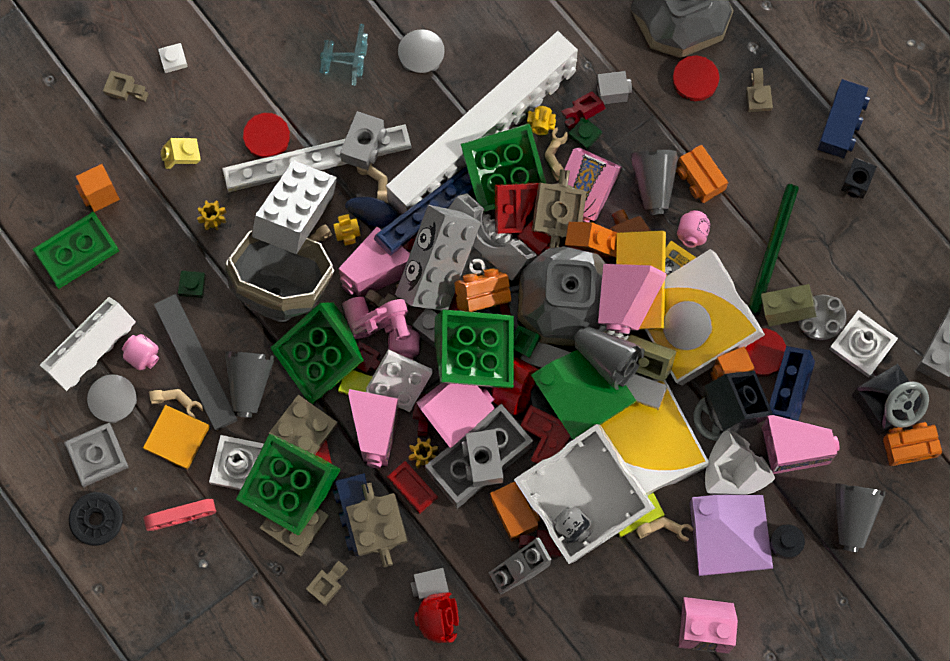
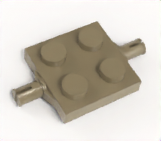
(556, 207)
(377, 524)

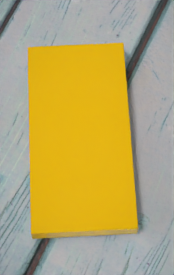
(645, 249)

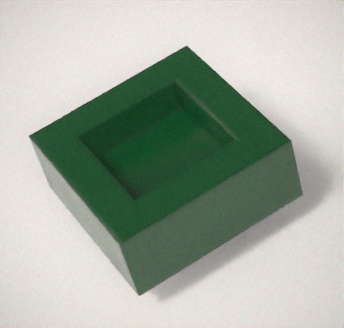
(585, 133)
(191, 284)
(525, 341)

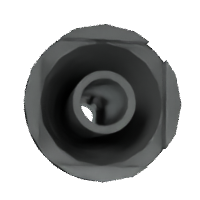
(655, 178)
(609, 355)
(247, 380)
(856, 514)

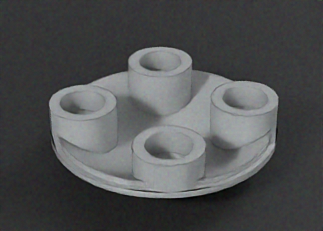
(421, 51)
(829, 319)
(687, 325)
(111, 398)

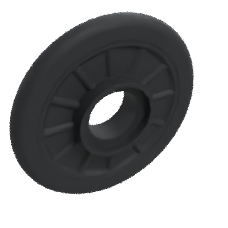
(95, 534)

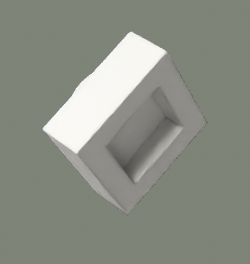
(172, 58)

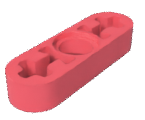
(179, 514)

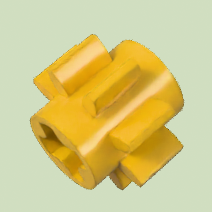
(541, 120)
(209, 209)
(346, 229)
(427, 448)

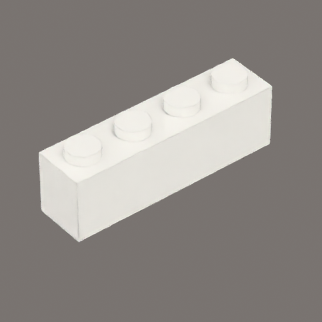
(88, 343)

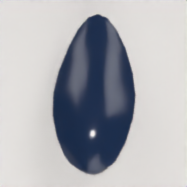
(372, 211)

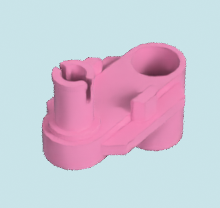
(388, 316)

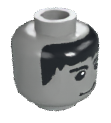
(573, 525)

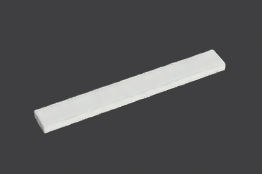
(317, 157)

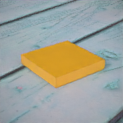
(176, 437)

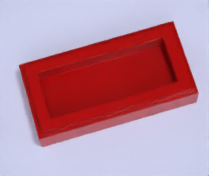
(412, 487)

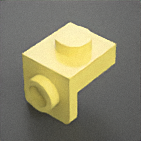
(180, 152)

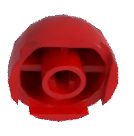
(437, 618)

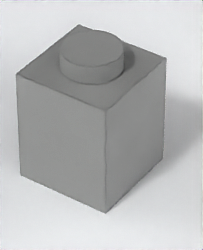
(613, 87)
(429, 583)

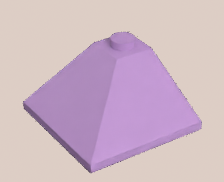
(730, 534)

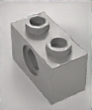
(363, 127)
(483, 443)

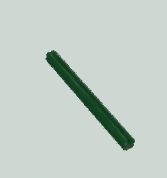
(773, 248)

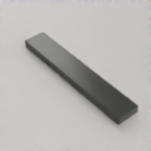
(195, 362)

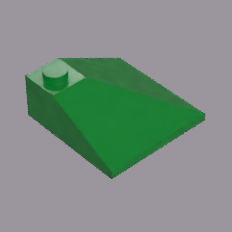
(502, 159)
(475, 348)
(318, 351)
(580, 393)
(287, 484)

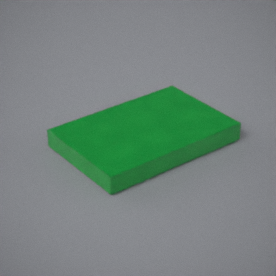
(75, 250)

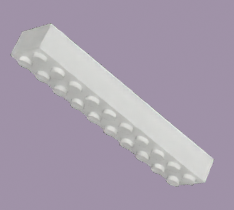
(493, 114)

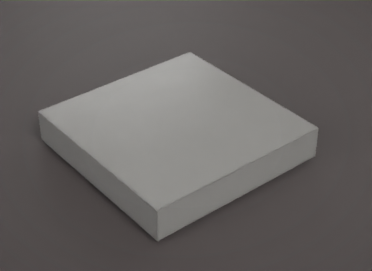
(96, 454)

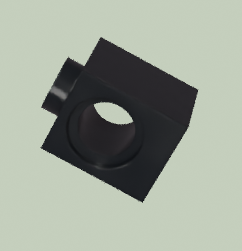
(862, 170)

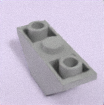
(521, 566)

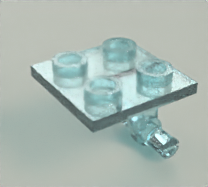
(356, 58)

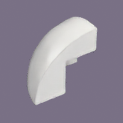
(735, 468)

